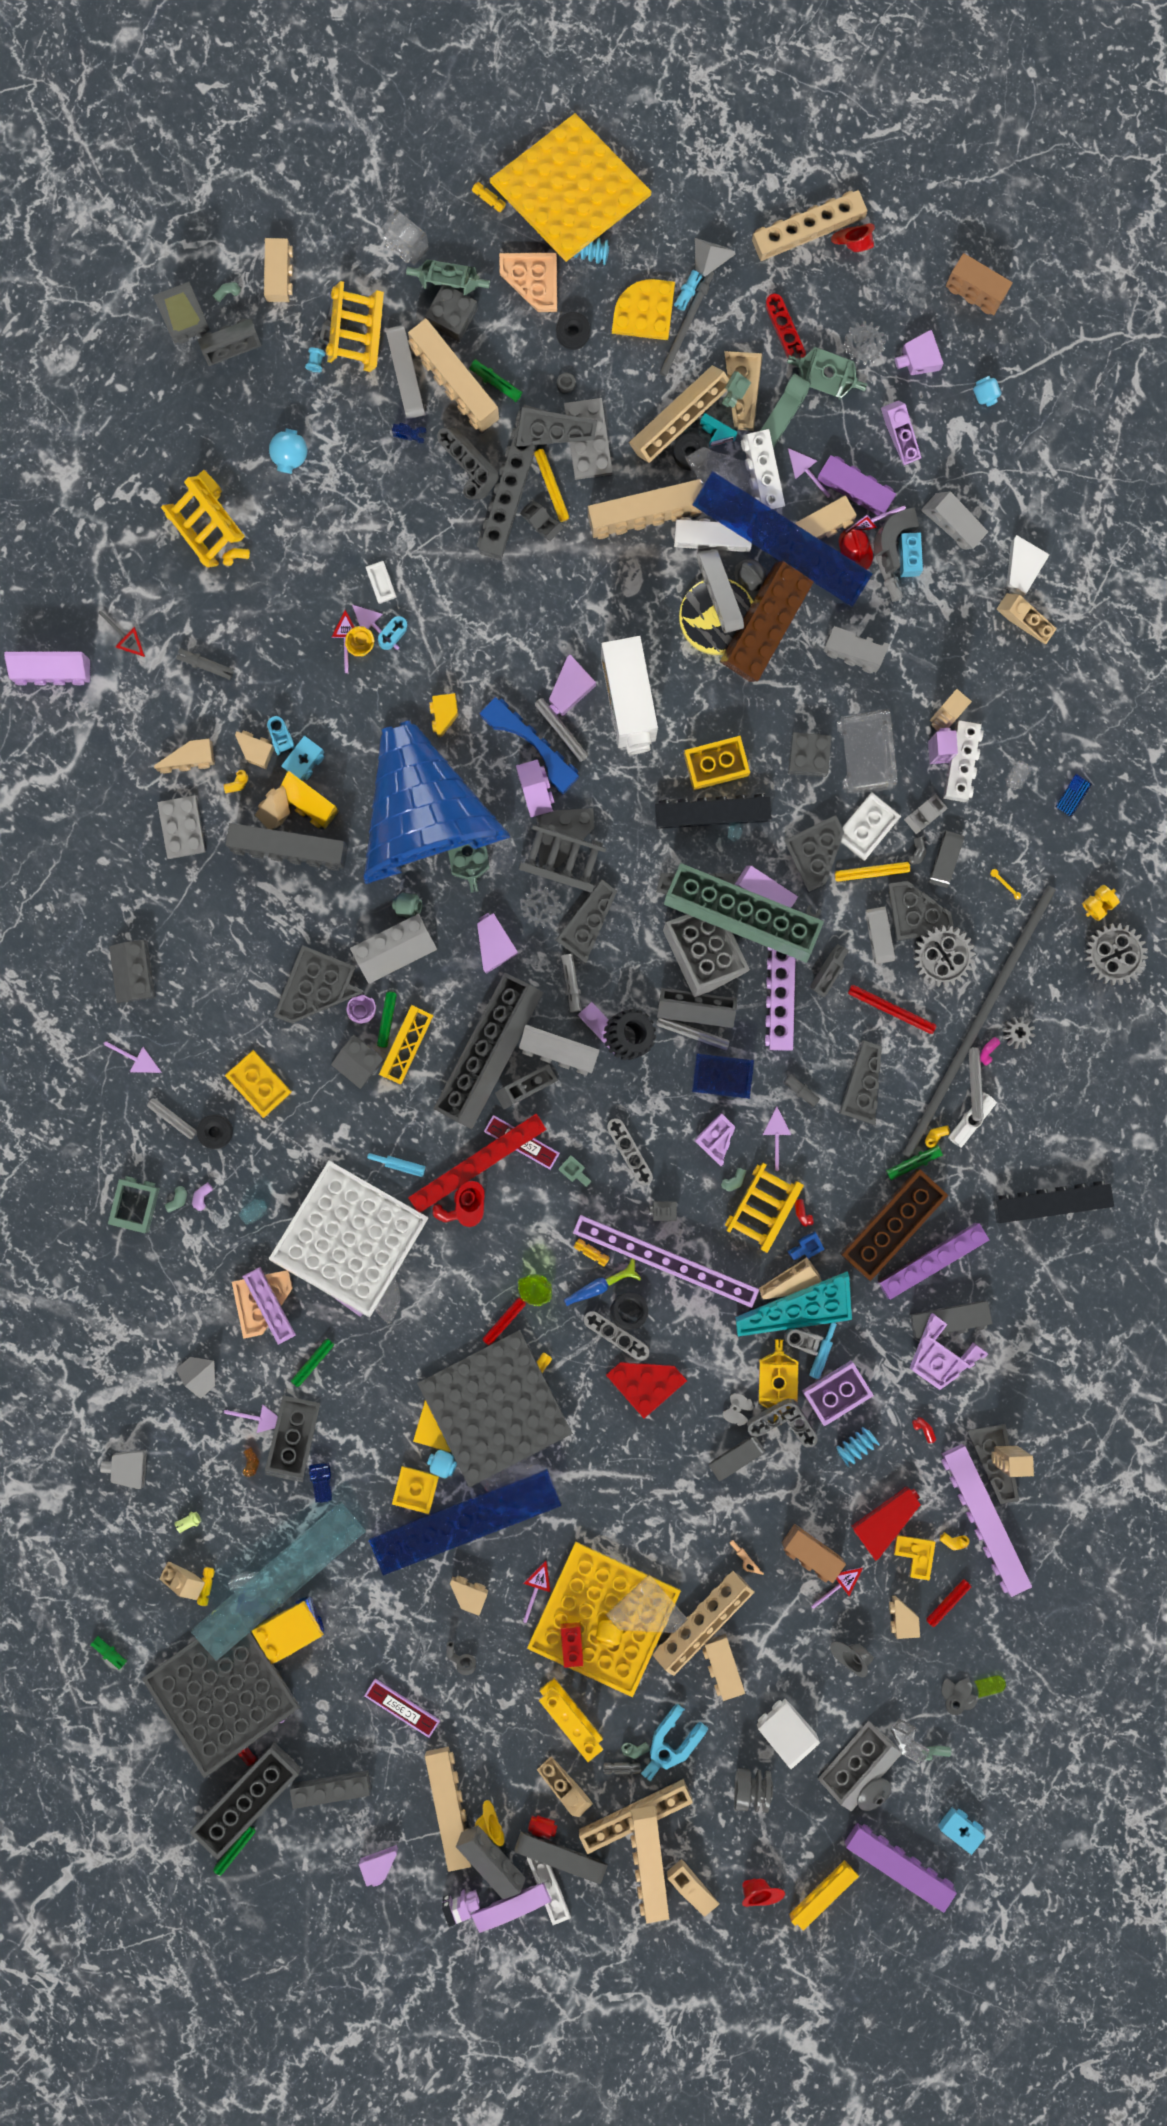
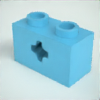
(910, 554)
(303, 749)
(966, 1839)

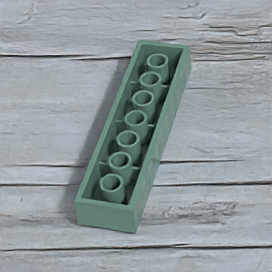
(743, 912)

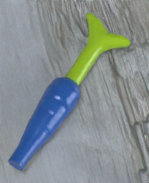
(601, 1284)

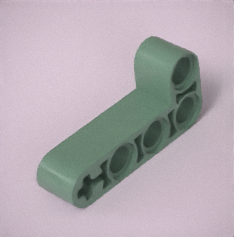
(786, 407)

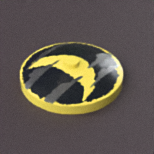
(701, 623)

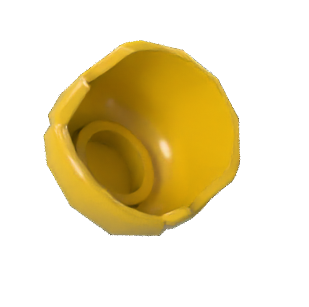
(359, 641)

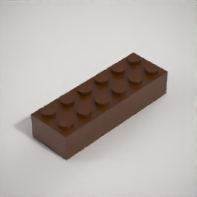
(766, 621)
(893, 1224)

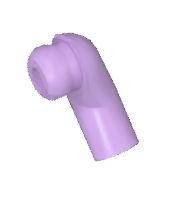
(198, 1197)

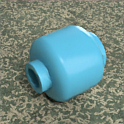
(987, 391)
(442, 1464)

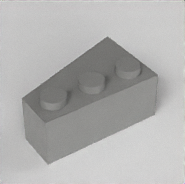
(955, 519)
(855, 650)

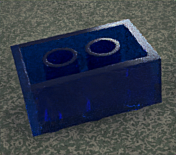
(722, 1076)

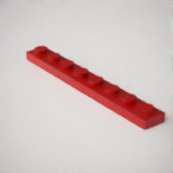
(477, 1163)

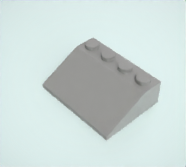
(704, 953)
(558, 1049)

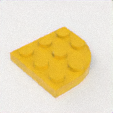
(645, 309)

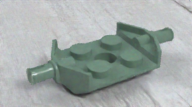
(448, 274)
(812, 370)
(469, 867)

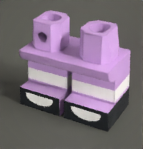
(460, 1908)

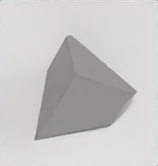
(710, 256)
(197, 1375)

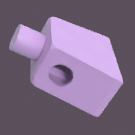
(920, 355)

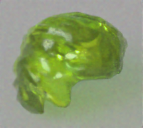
(535, 1289)

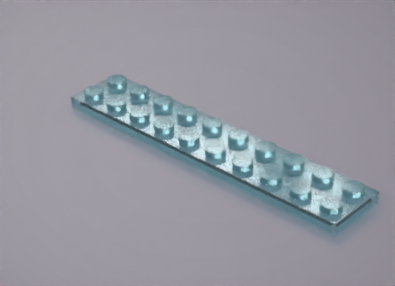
(278, 1581)

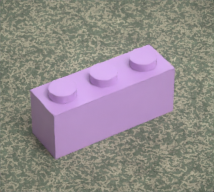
(943, 746)
(759, 883)

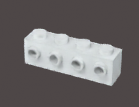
(763, 468)
(707, 535)
(961, 767)

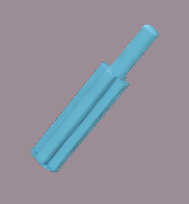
(399, 1164)
(823, 1353)

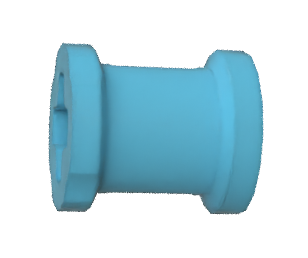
(315, 359)

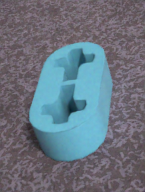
(395, 635)

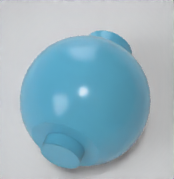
(288, 450)

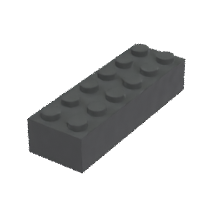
(286, 845)
(245, 1800)

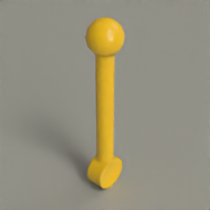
(994, 873)

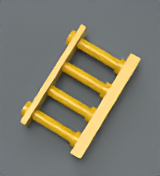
(372, 321)
(218, 516)
(782, 1206)
(571, 1719)

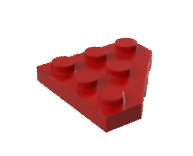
(646, 1384)

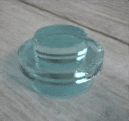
(734, 832)

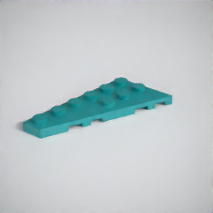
(812, 1306)

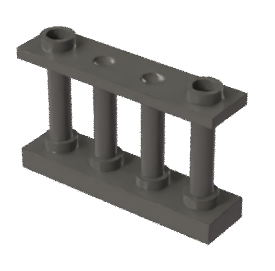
(547, 870)

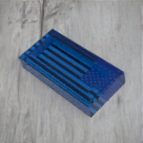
(1073, 795)

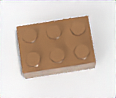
(978, 284)
(813, 1554)

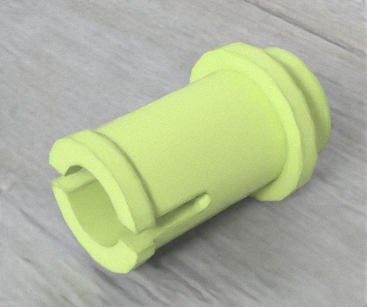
(192, 1519)

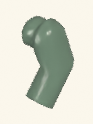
(179, 1199)
(635, 1751)

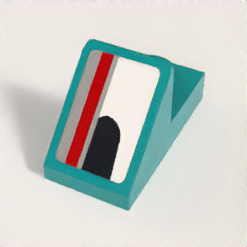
(722, 433)

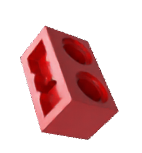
(572, 1644)

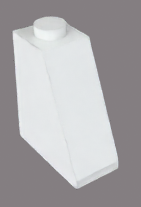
(1024, 565)

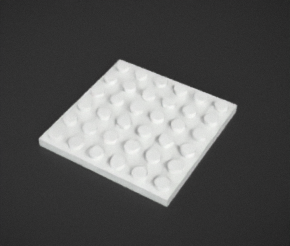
(348, 1239)

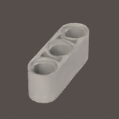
(880, 935)

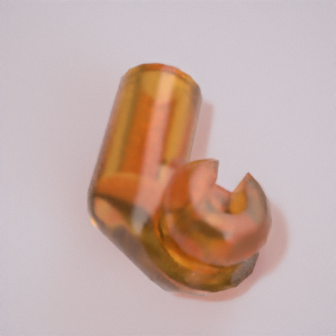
(252, 1464)

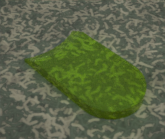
(990, 1685)

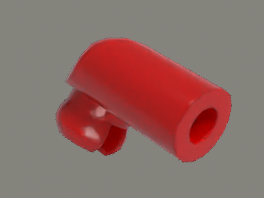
(800, 1213)
(442, 1215)
(927, 1429)

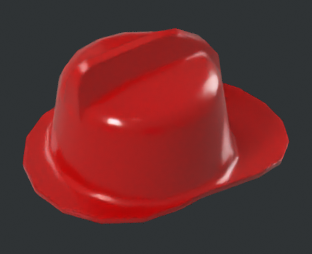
(856, 238)
(856, 547)
(469, 1203)
(759, 1893)

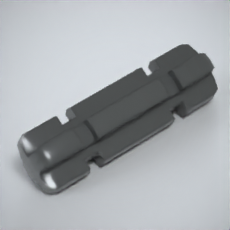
(622, 1768)

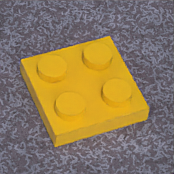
(415, 1489)

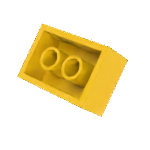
(716, 763)

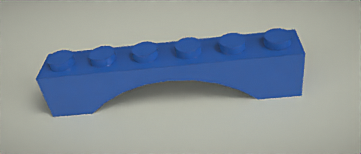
(501, 718)

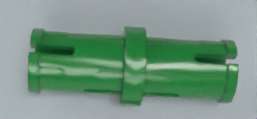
(108, 1653)

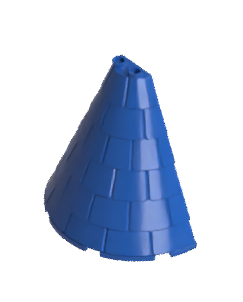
(421, 806)

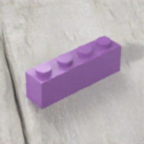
(856, 486)

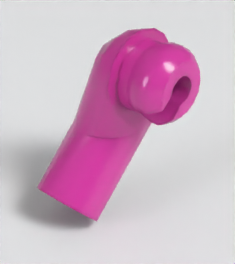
(987, 1049)

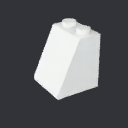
(788, 1733)

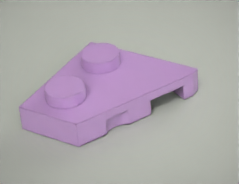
(716, 1138)

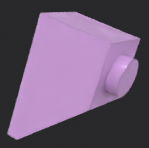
(377, 1865)

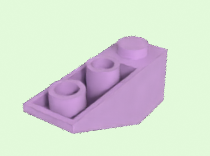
(901, 431)

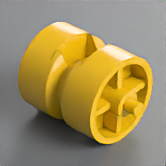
(1100, 903)

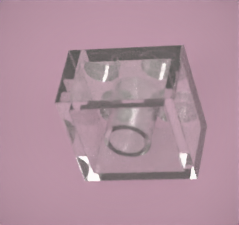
(405, 238)

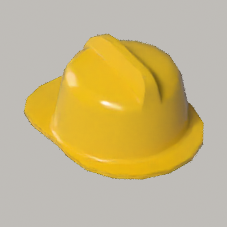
(489, 1824)

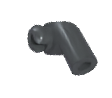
(920, 852)

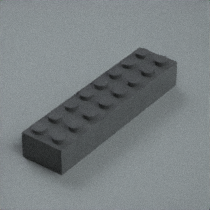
(488, 1050)

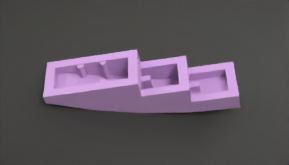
(511, 1908)

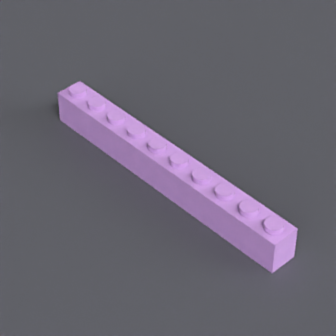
(666, 1261)

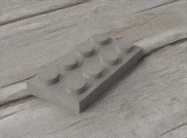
(592, 456)

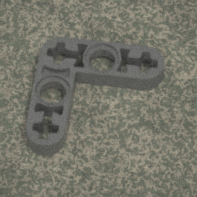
(789, 1417)

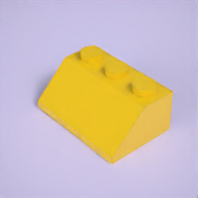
(308, 801)

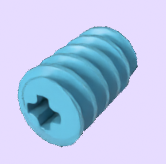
(595, 250)
(857, 1446)

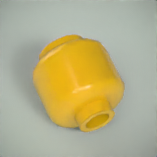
(608, 1634)

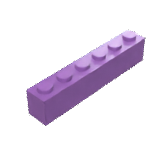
(933, 1260)
(900, 1867)

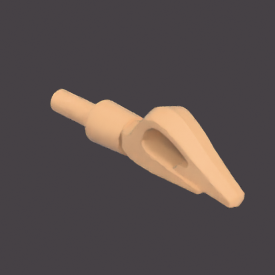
(746, 1559)

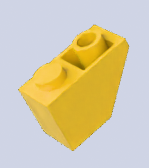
(445, 712)

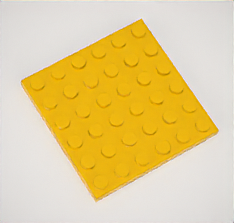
(570, 187)
(584, 1594)

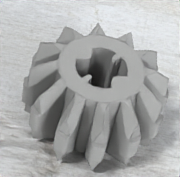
(1014, 1037)

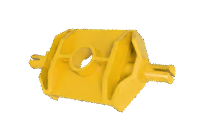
(777, 1366)

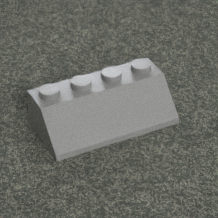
(393, 948)
(860, 1762)

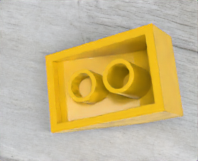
(287, 1632)

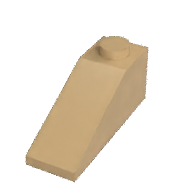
(791, 1281)

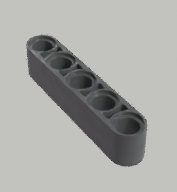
(560, 1857)

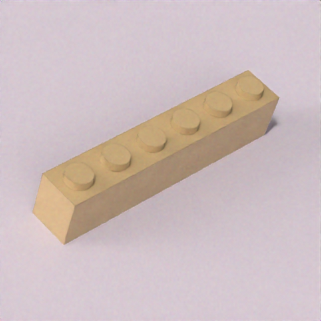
(680, 414)
(447, 1804)
(649, 1862)

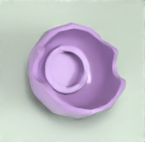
(361, 1009)

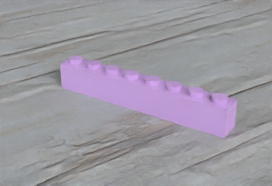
(986, 1520)

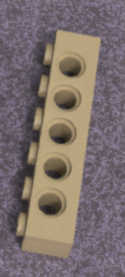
(767, 248)
(701, 1633)
(616, 1824)

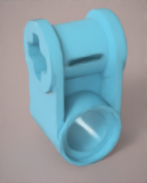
(282, 738)

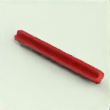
(892, 1009)

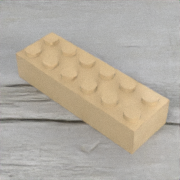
(453, 376)
(643, 509)

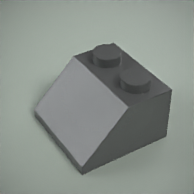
(357, 1061)

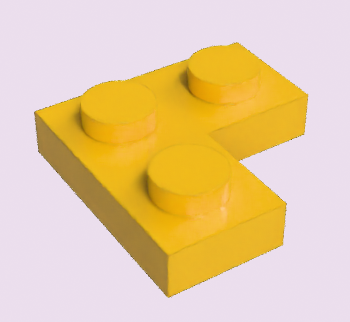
(921, 1553)

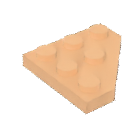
(532, 277)
(249, 1314)

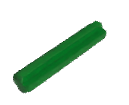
(386, 1020)
(311, 1364)
(233, 1851)

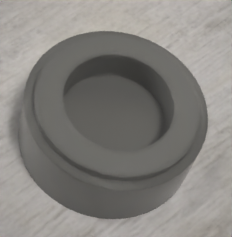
(566, 383)

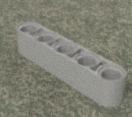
(405, 372)
(720, 590)

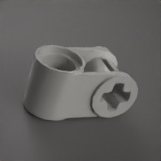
(807, 1341)

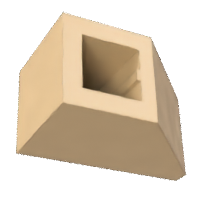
(255, 751)
(274, 809)
(182, 1581)
(469, 1596)
(905, 1621)

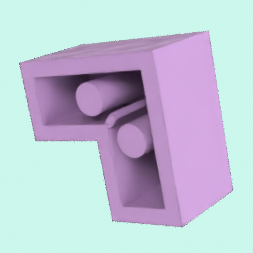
(535, 786)

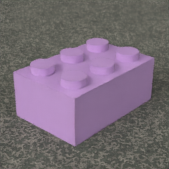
(837, 1393)

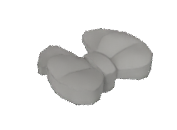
(733, 1414)

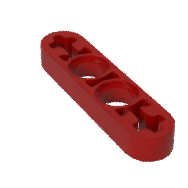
(788, 328)

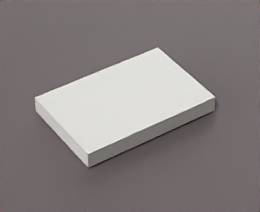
(868, 826)

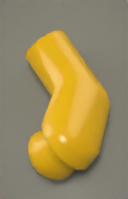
(234, 553)
(238, 784)
(935, 1135)
(955, 1543)

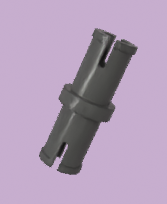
(801, 1090)

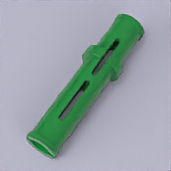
(489, 376)
(934, 1153)

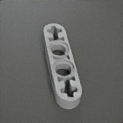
(627, 1153)
(614, 1338)

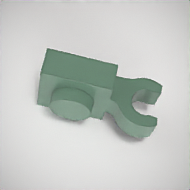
(736, 389)
(573, 1169)

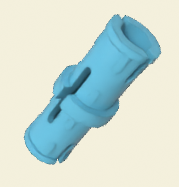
(688, 290)

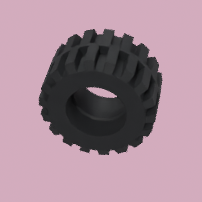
(639, 1024)

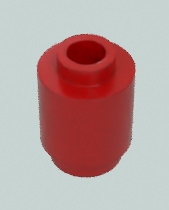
(542, 1827)

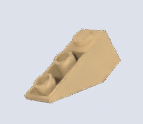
(1026, 617)
(190, 755)
(564, 1787)
(691, 1888)

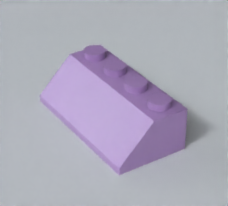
(48, 667)

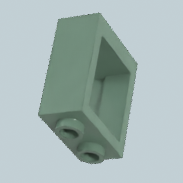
(129, 1224)

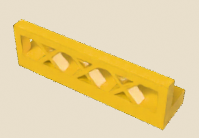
(399, 1041)
(823, 1895)

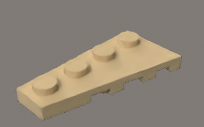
(750, 367)

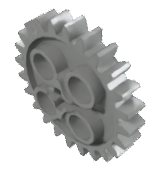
(1109, 939)
(958, 945)

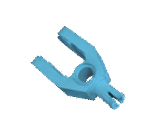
(674, 1756)

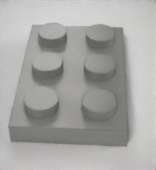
(181, 827)

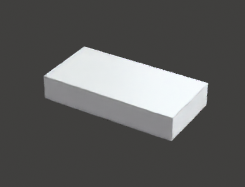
(380, 582)

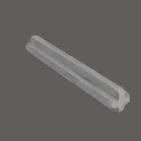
(561, 729)
(693, 1033)
(976, 1084)

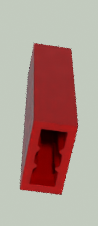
(886, 1521)

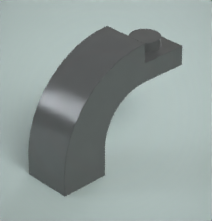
(885, 539)

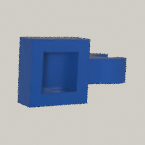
(809, 1245)

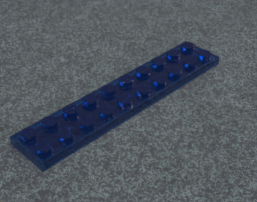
(781, 538)
(465, 1522)

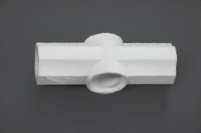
(964, 1128)

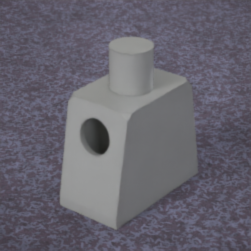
(127, 1468)

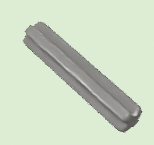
(171, 1118)

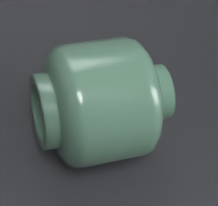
(407, 905)

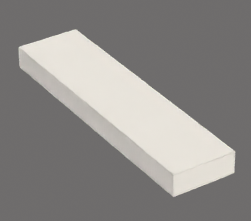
(557, 1907)

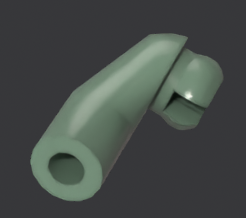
(226, 288)
(735, 1182)
(938, 1750)

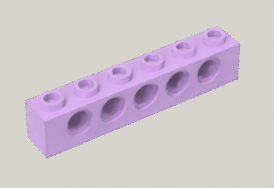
(784, 1042)

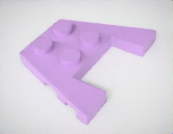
(937, 1362)

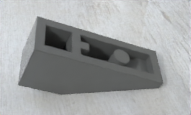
(526, 1086)

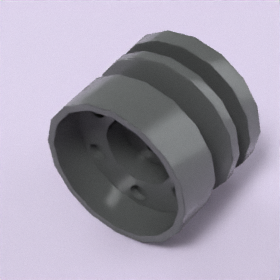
(752, 1790)

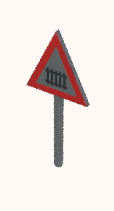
(130, 641)

